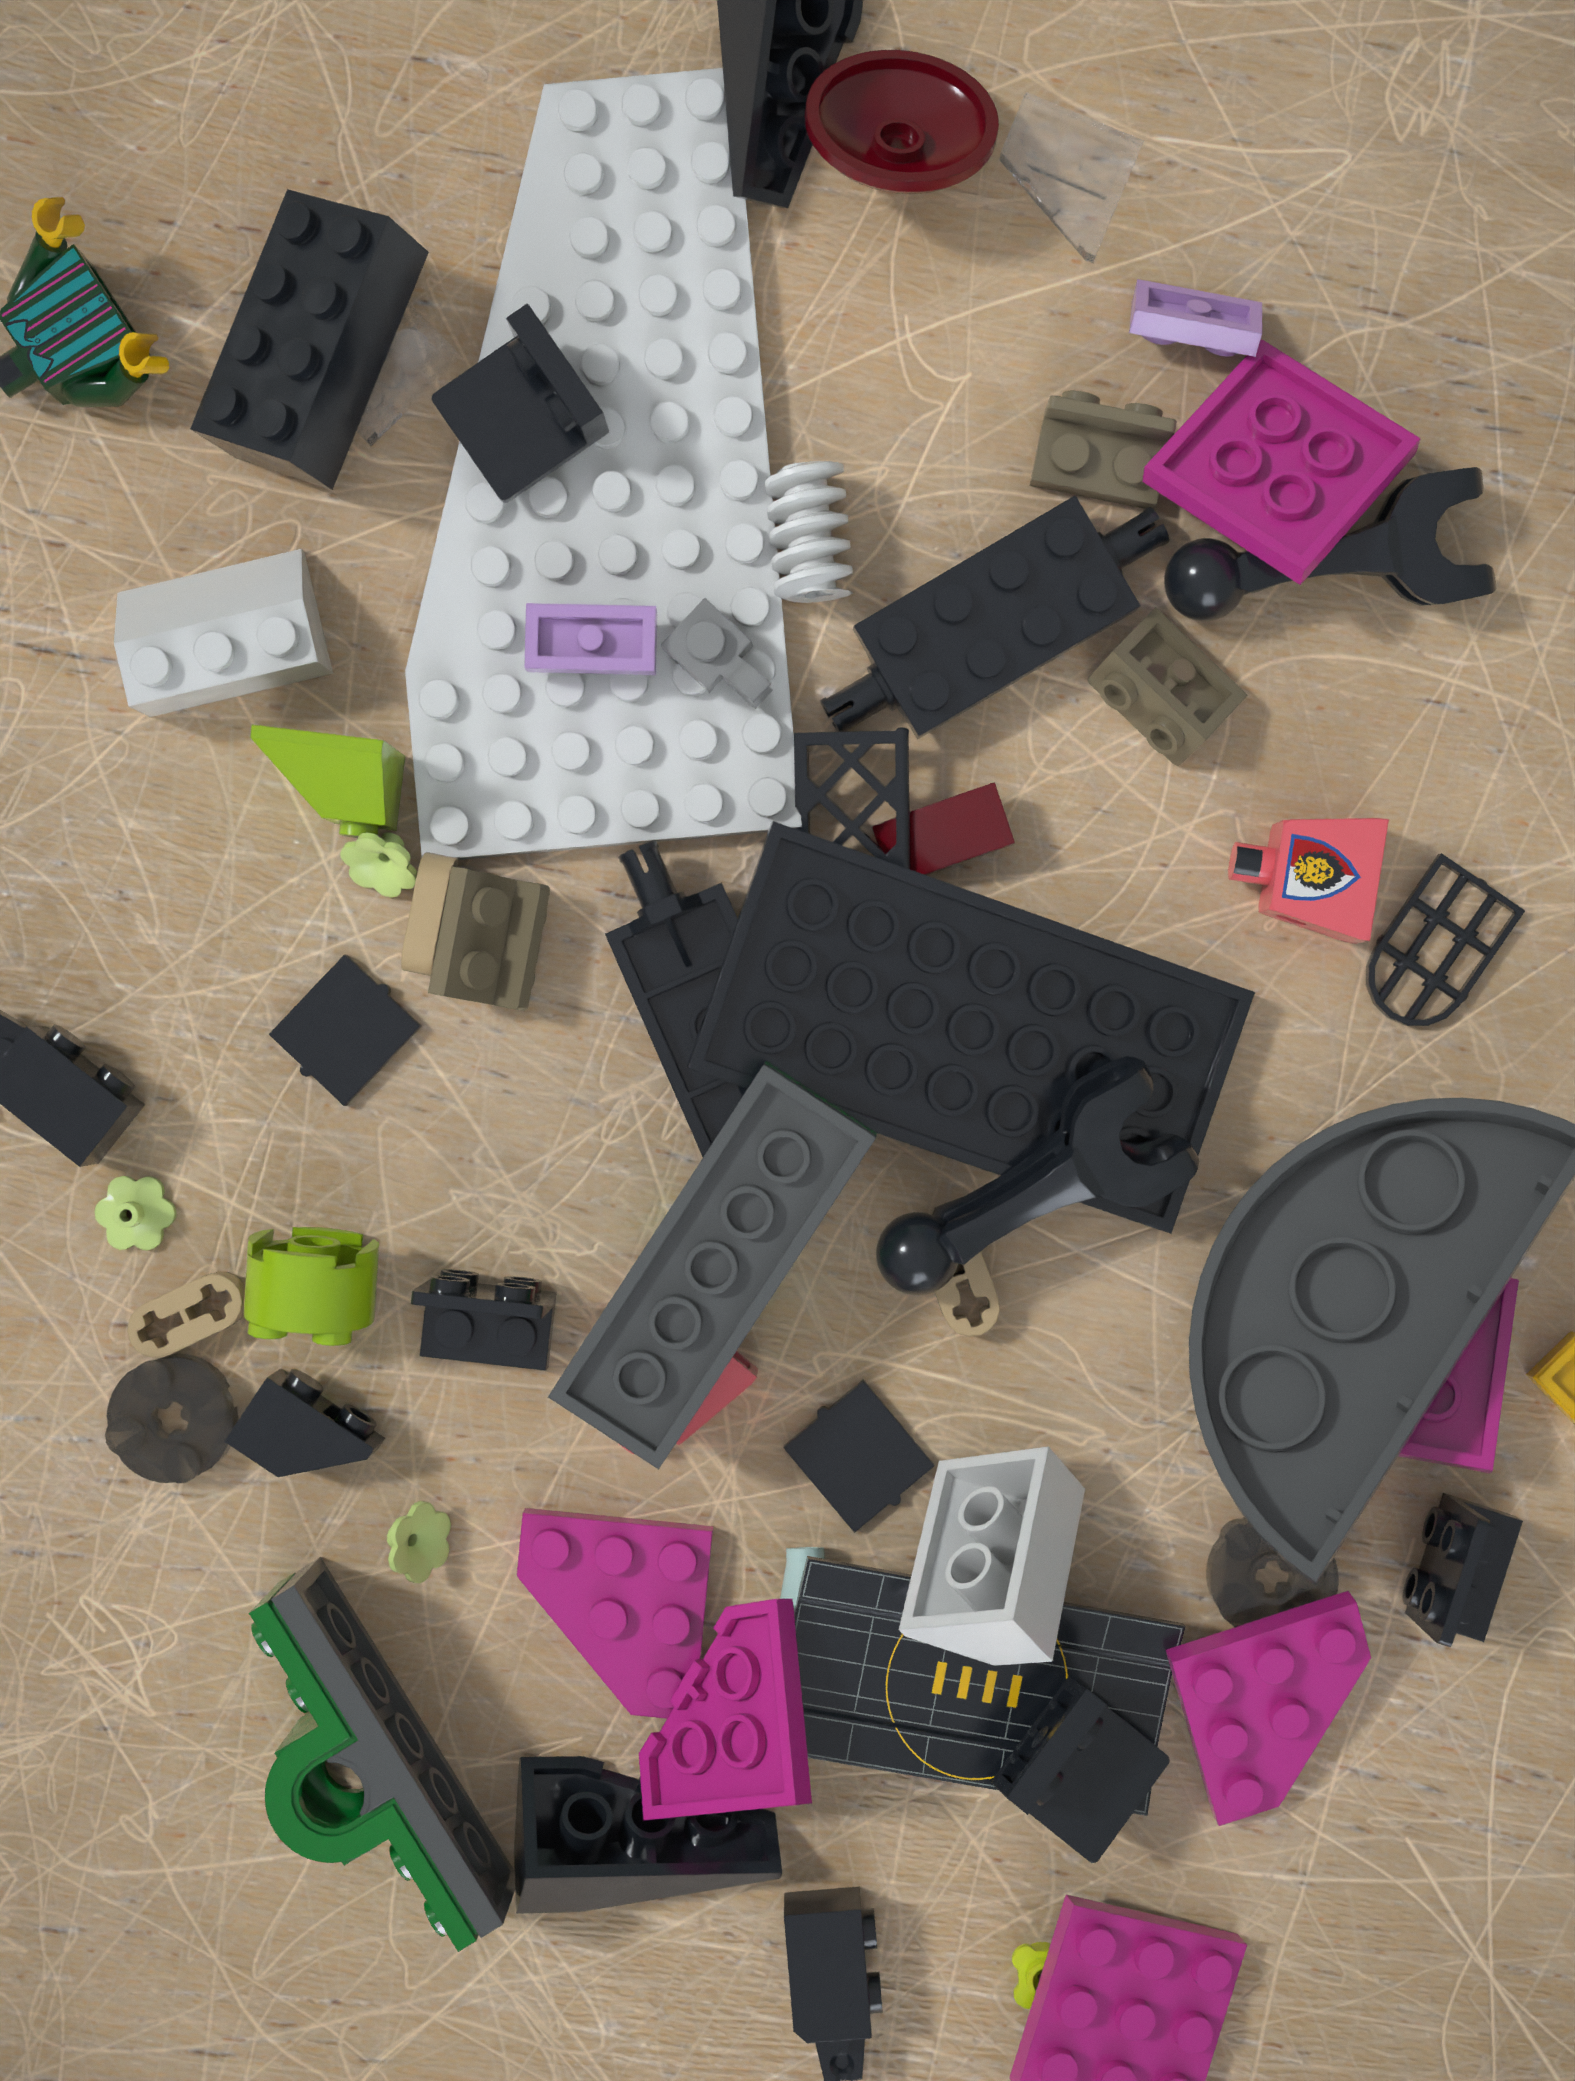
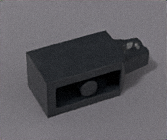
(62, 1091)
(829, 1976)

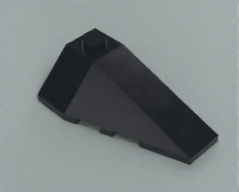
(769, 65)
(590, 1849)

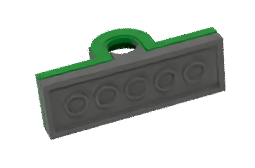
(713, 1264)
(371, 1727)

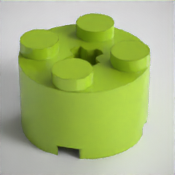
(310, 1284)

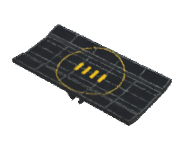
(941, 1714)

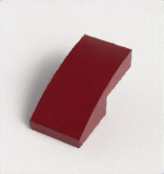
(952, 830)

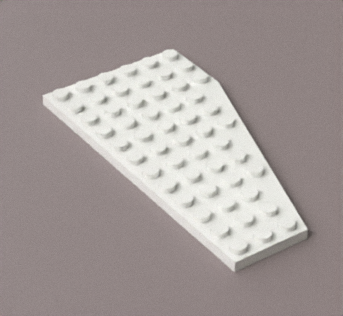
(649, 293)

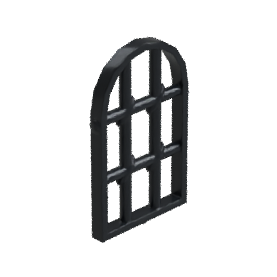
(1461, 938)

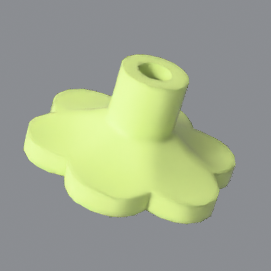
(380, 863)
(149, 1212)
(419, 1542)

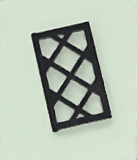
(895, 793)

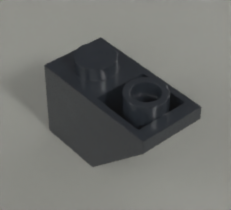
(298, 1430)

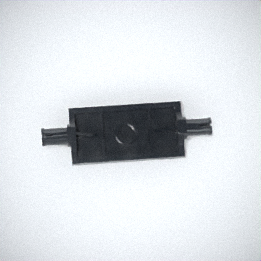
(995, 618)
(671, 970)

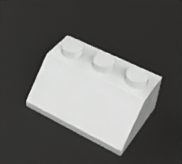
(219, 634)
(995, 1557)

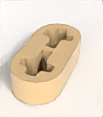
(426, 913)
(980, 1285)
(182, 1301)

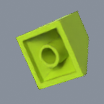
(339, 775)

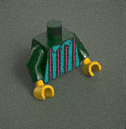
(70, 324)

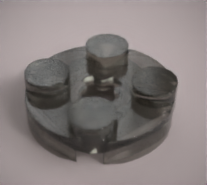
(137, 1432)
(1233, 1571)

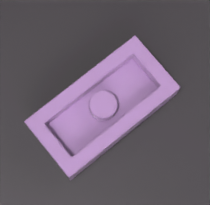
(1196, 318)
(590, 639)

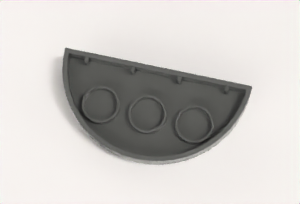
(1354, 1296)

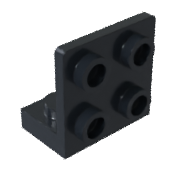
(521, 409)
(485, 1321)
(1460, 1569)
(1081, 1770)

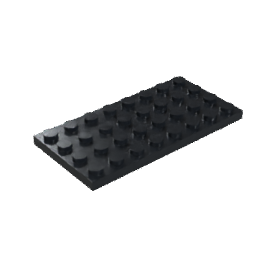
(955, 1011)

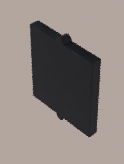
(345, 1030)
(858, 1456)

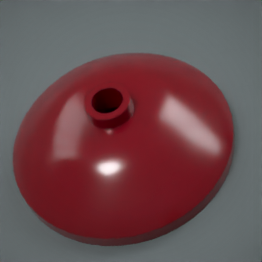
(901, 121)

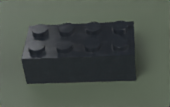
(310, 338)

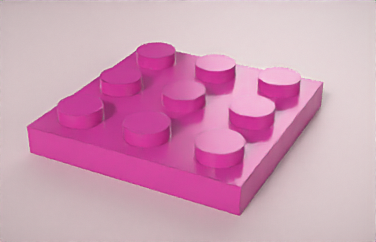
(1281, 461)
(1128, 1997)

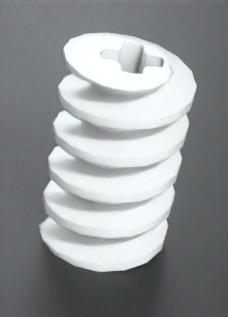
(806, 532)

